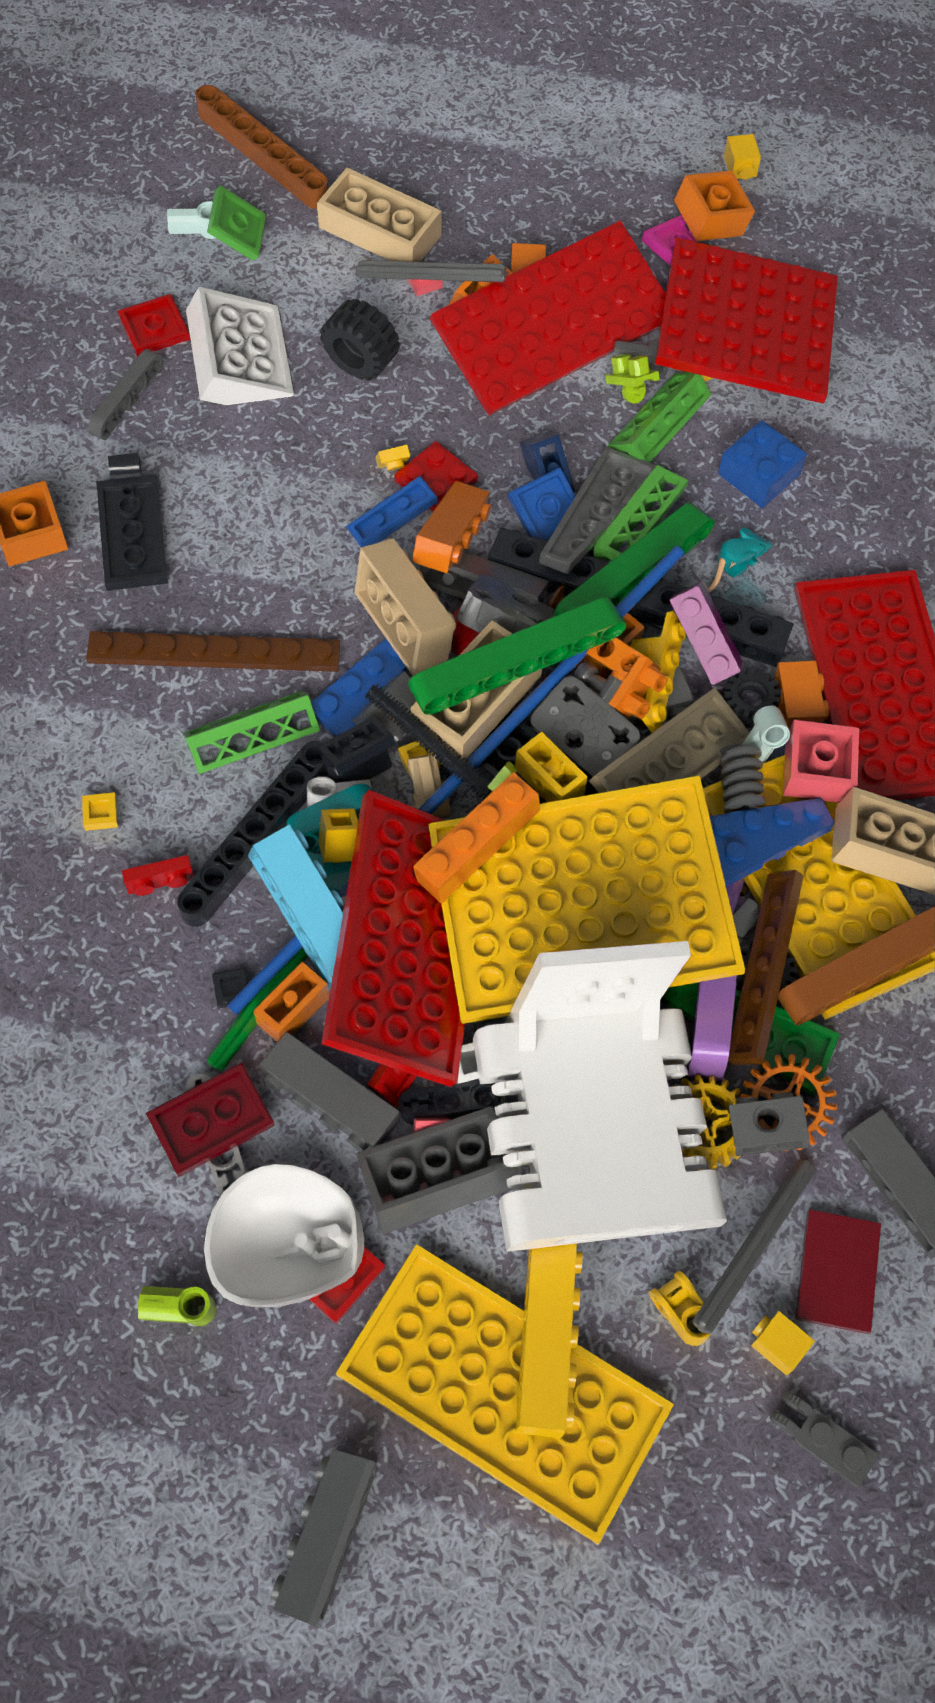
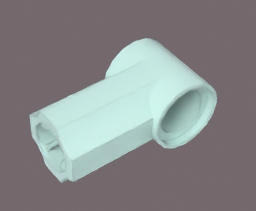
(190, 220)
(769, 731)

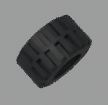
(360, 339)

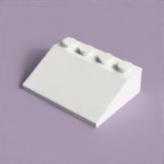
(237, 348)

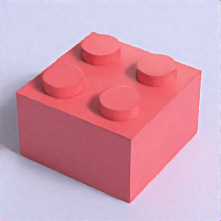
(821, 761)

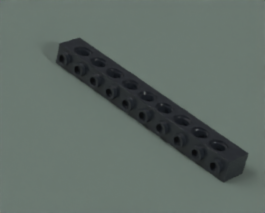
(651, 609)

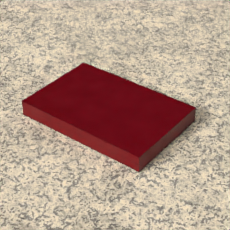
(210, 1119)
(838, 1272)

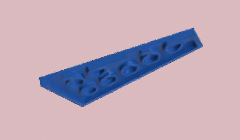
(766, 833)

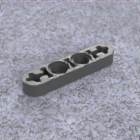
(125, 394)

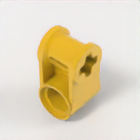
(679, 1307)

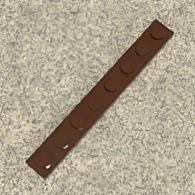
(213, 651)

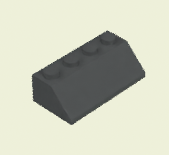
(433, 1171)
(326, 1537)

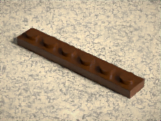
(765, 968)

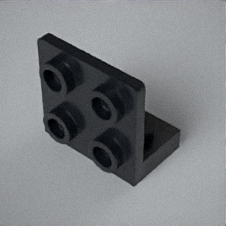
(358, 752)

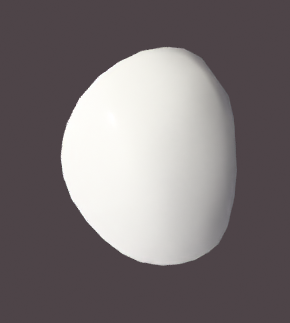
(282, 1237)

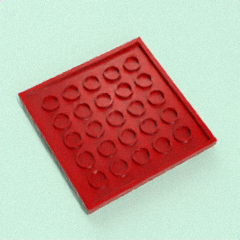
(748, 320)

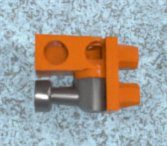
(629, 680)

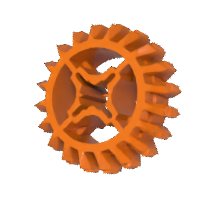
(798, 1078)

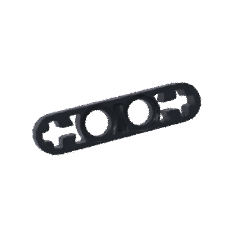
(465, 1092)

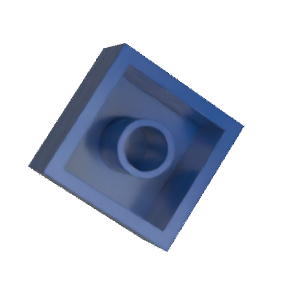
(762, 463)

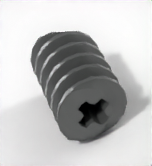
(741, 777)

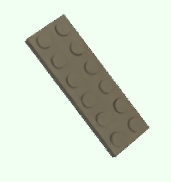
(678, 749)

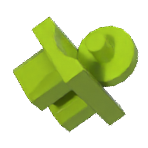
(631, 375)

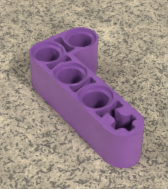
(712, 1028)

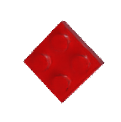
(438, 469)

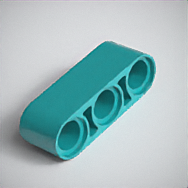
(308, 819)

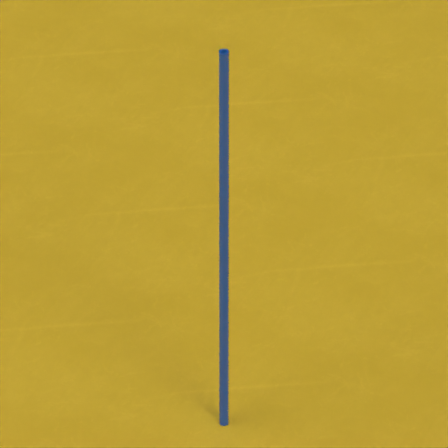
(475, 759)

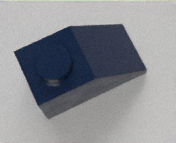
(544, 455)

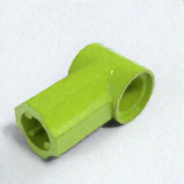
(173, 1305)

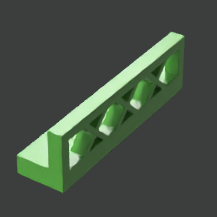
(662, 416)
(636, 511)
(247, 720)

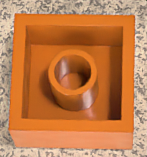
(714, 205)
(29, 524)

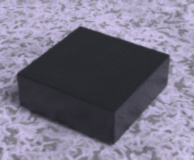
(228, 985)

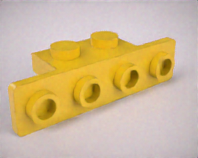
(665, 654)

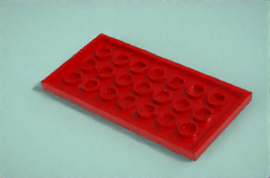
(552, 317)
(878, 674)
(393, 961)

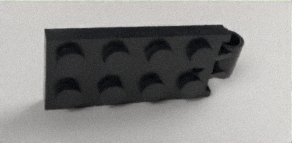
(131, 526)

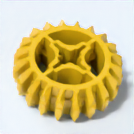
(719, 1119)

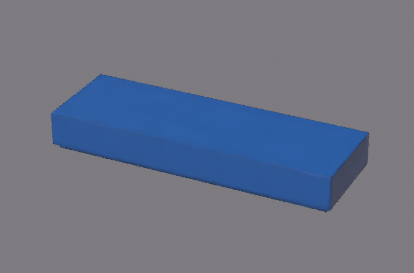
(392, 513)

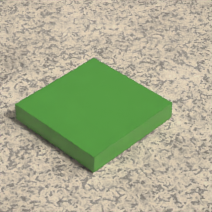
(236, 223)

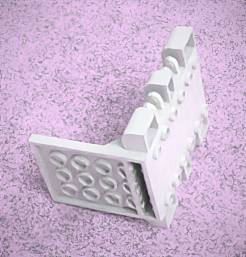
(596, 1102)

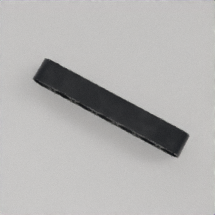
(240, 842)

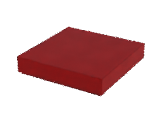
(154, 324)

